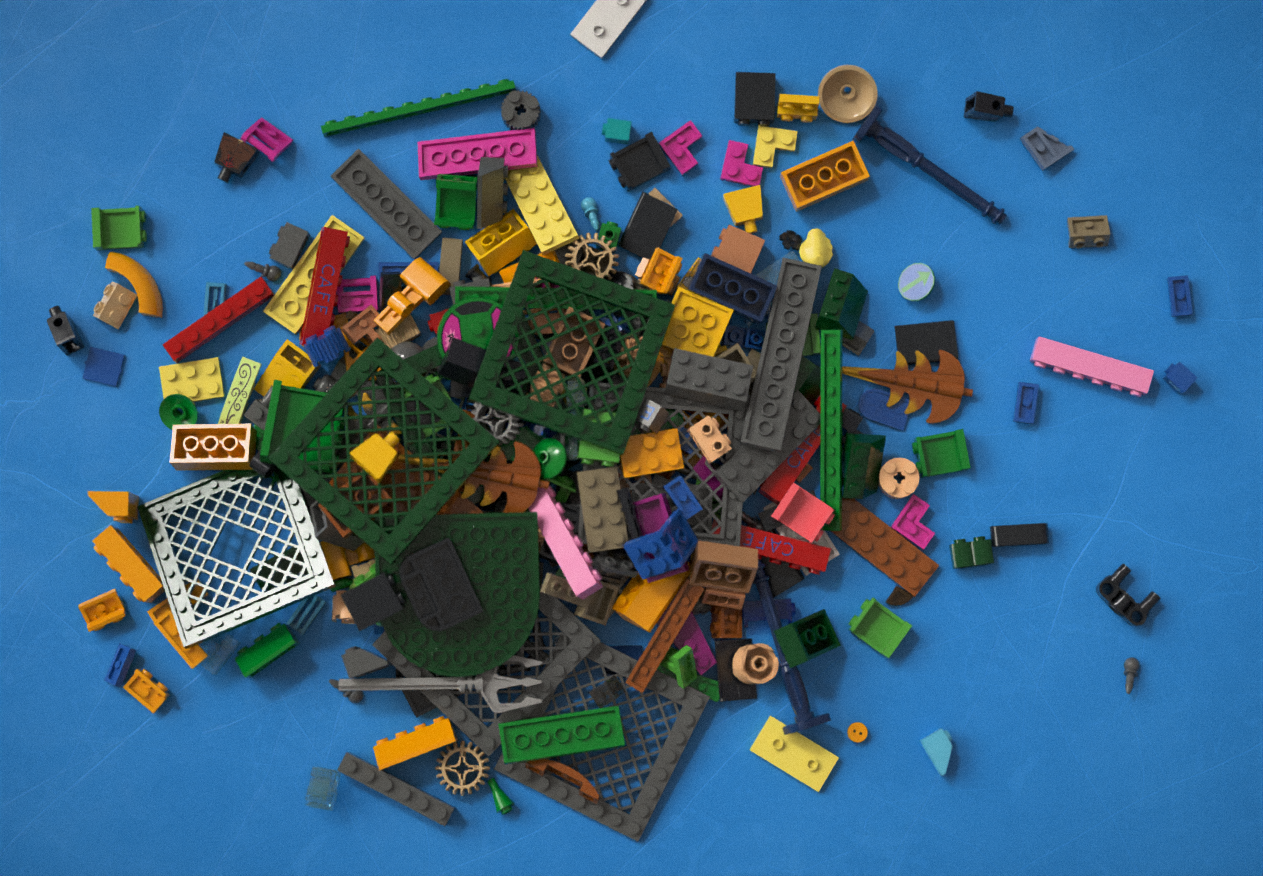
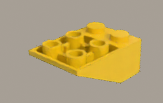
(288, 365)

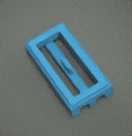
(215, 295)
(312, 617)

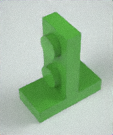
(682, 664)

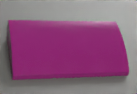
(652, 515)

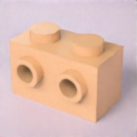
(709, 438)

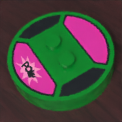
(472, 322)

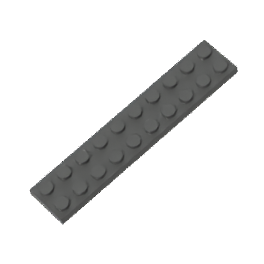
(781, 355)

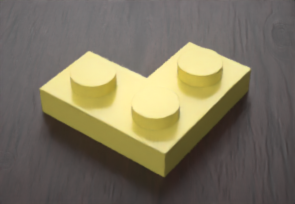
(770, 139)

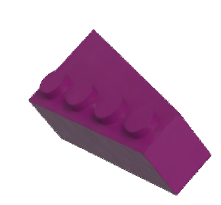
(693, 637)

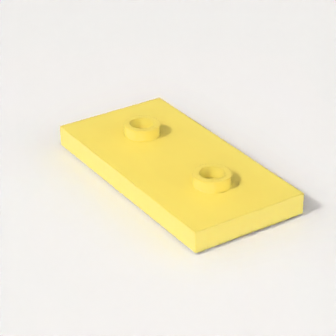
(794, 754)

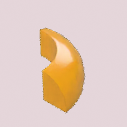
(146, 288)

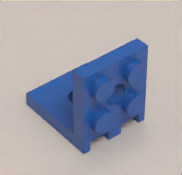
(669, 546)

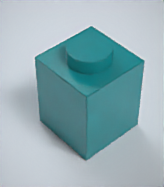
(617, 131)

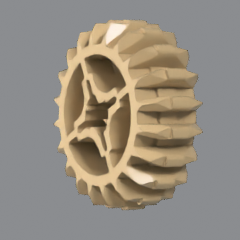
(588, 251)
(462, 783)

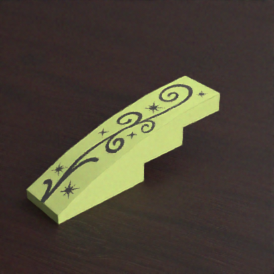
(240, 392)

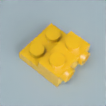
(797, 107)

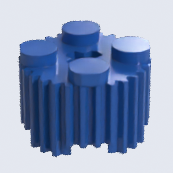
(326, 346)

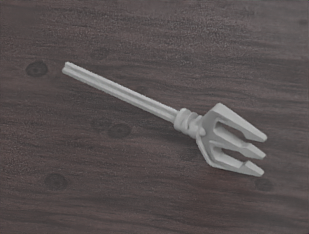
(485, 683)

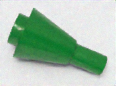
(502, 801)

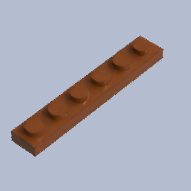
(664, 636)

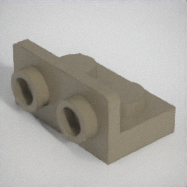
(1088, 231)

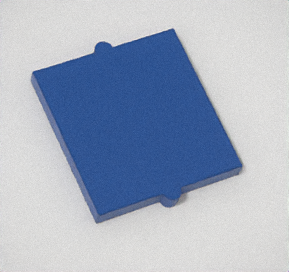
(103, 366)

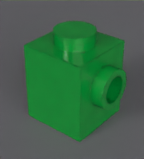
(611, 232)

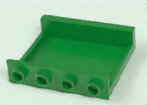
(285, 412)

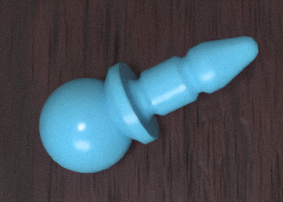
(589, 207)

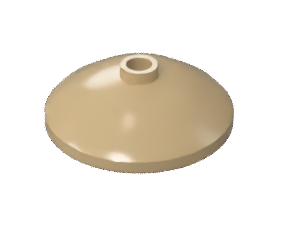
(851, 105)

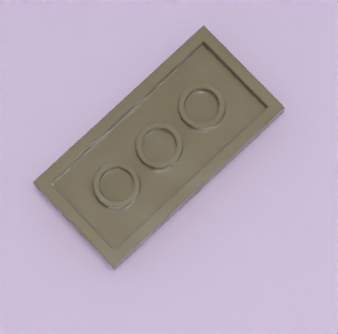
(601, 509)

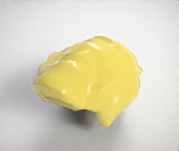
(816, 248)

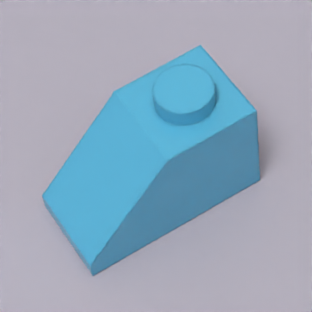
(938, 749)

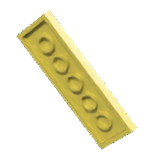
(541, 208)
(291, 299)

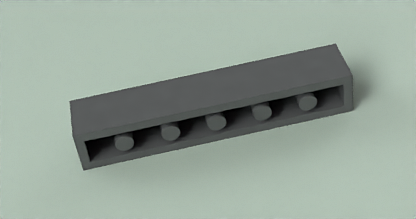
(396, 788)

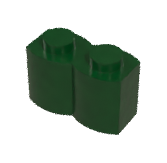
(972, 553)

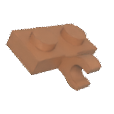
(362, 326)

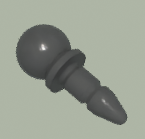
(272, 273)
(1131, 667)
(353, 696)

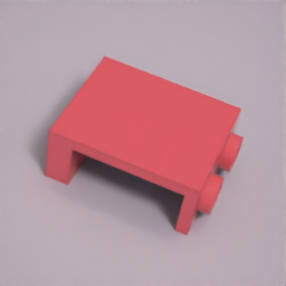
(803, 513)

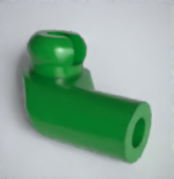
(342, 583)

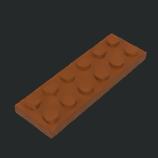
(884, 547)

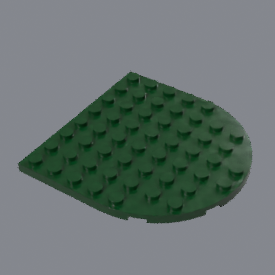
(503, 568)

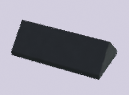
(464, 361)

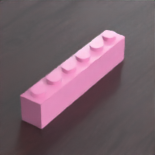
(1091, 366)
(565, 545)

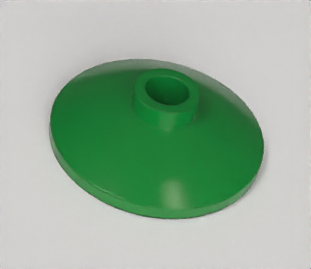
(170, 414)
(555, 457)

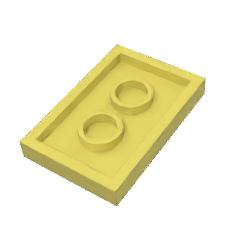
(194, 379)

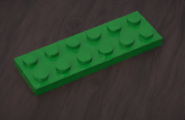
(561, 735)

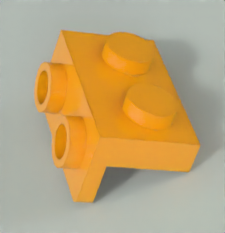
(661, 271)
(102, 610)
(146, 690)

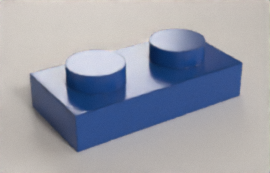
(1179, 296)
(1025, 403)
(682, 497)
(120, 665)

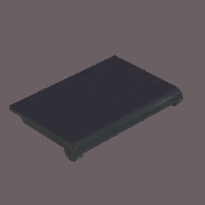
(647, 226)
(927, 339)
(781, 576)
(730, 686)

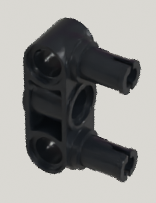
(1121, 601)

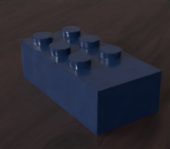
(732, 287)

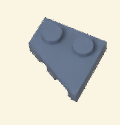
(1044, 147)

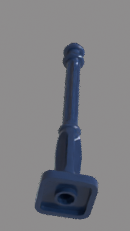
(907, 152)
(791, 676)

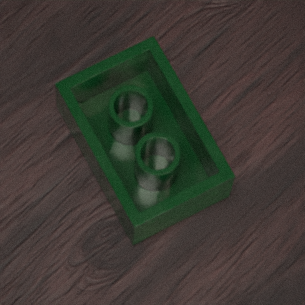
(807, 638)

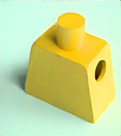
(745, 207)
(376, 455)

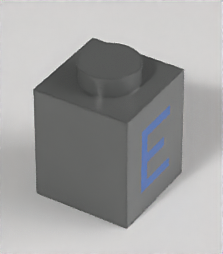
(651, 416)

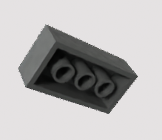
(708, 379)

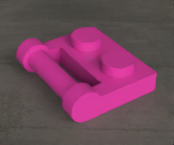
(268, 134)
(357, 300)

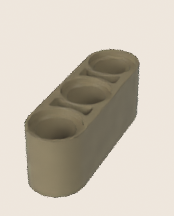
(451, 260)

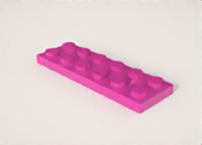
(463, 153)

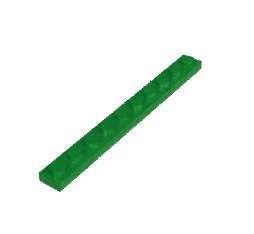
(425, 106)
(499, 294)
(831, 425)

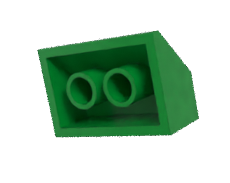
(266, 650)

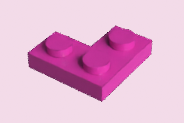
(676, 147)
(736, 170)
(908, 522)

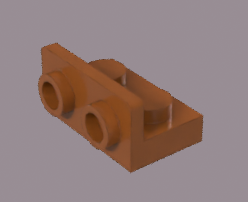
(725, 622)

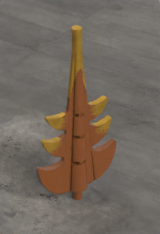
(941, 387)
(517, 479)

